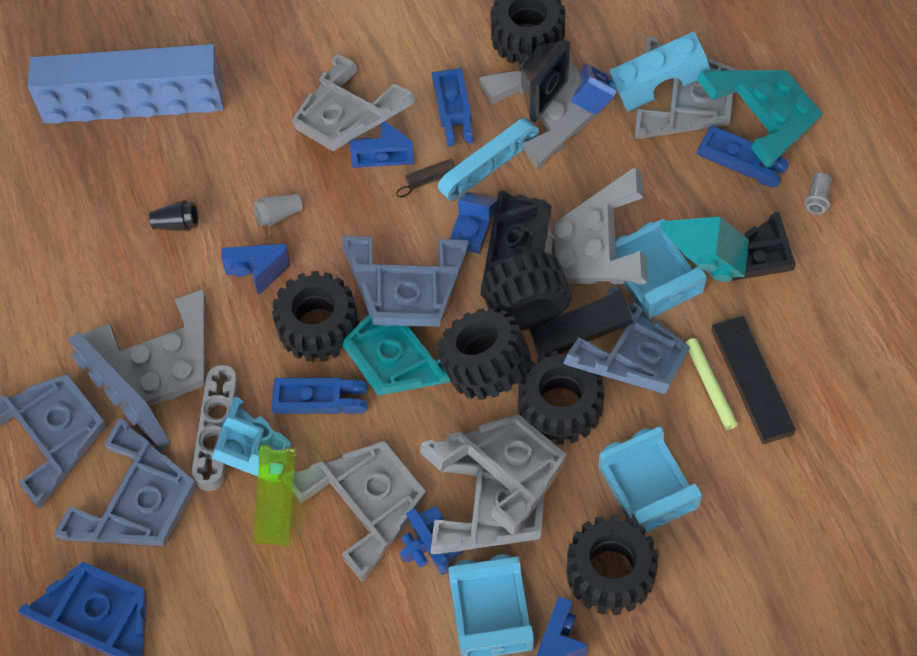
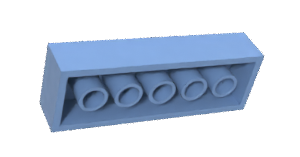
(126, 83)

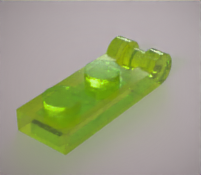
(274, 496)

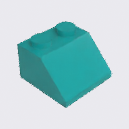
(710, 245)

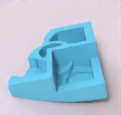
(241, 440)

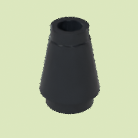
(177, 216)

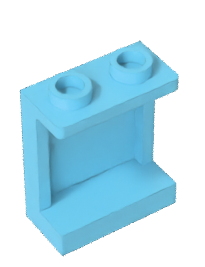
(669, 274)
(647, 480)
(490, 607)

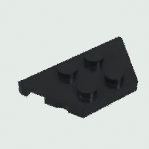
(517, 228)

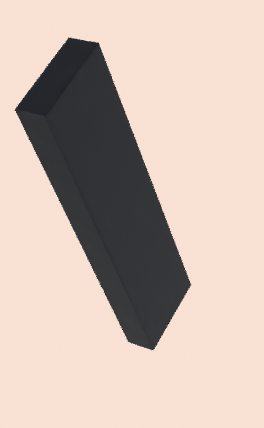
(753, 380)

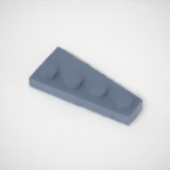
(118, 390)

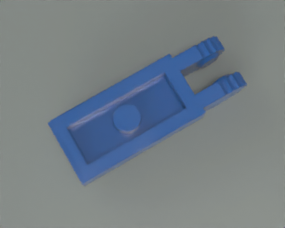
(452, 103)
(737, 155)
(317, 396)

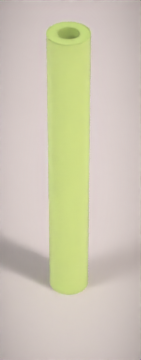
(711, 384)

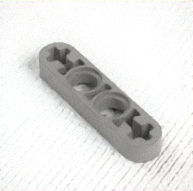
(211, 427)

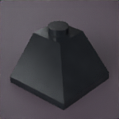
(544, 76)

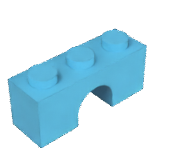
(677, 59)

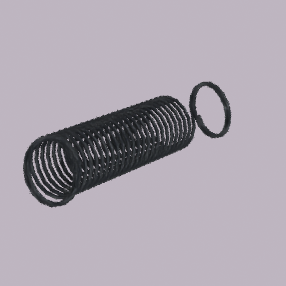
(426, 178)

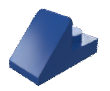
(594, 89)
(389, 150)
(474, 220)
(262, 261)
(561, 623)

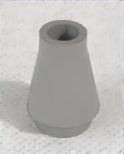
(276, 208)

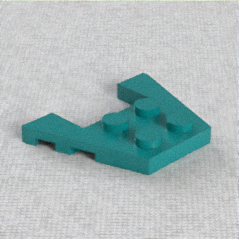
(775, 101)
(392, 358)

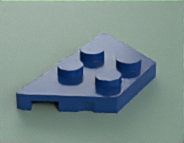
(94, 611)

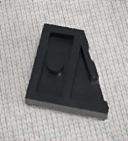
(768, 249)

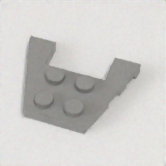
(689, 109)
(337, 115)
(560, 118)
(587, 237)
(165, 364)
(511, 453)
(376, 491)
(484, 529)

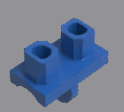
(415, 549)

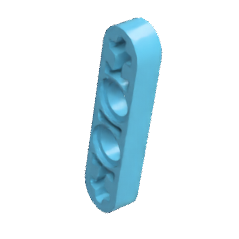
(487, 159)

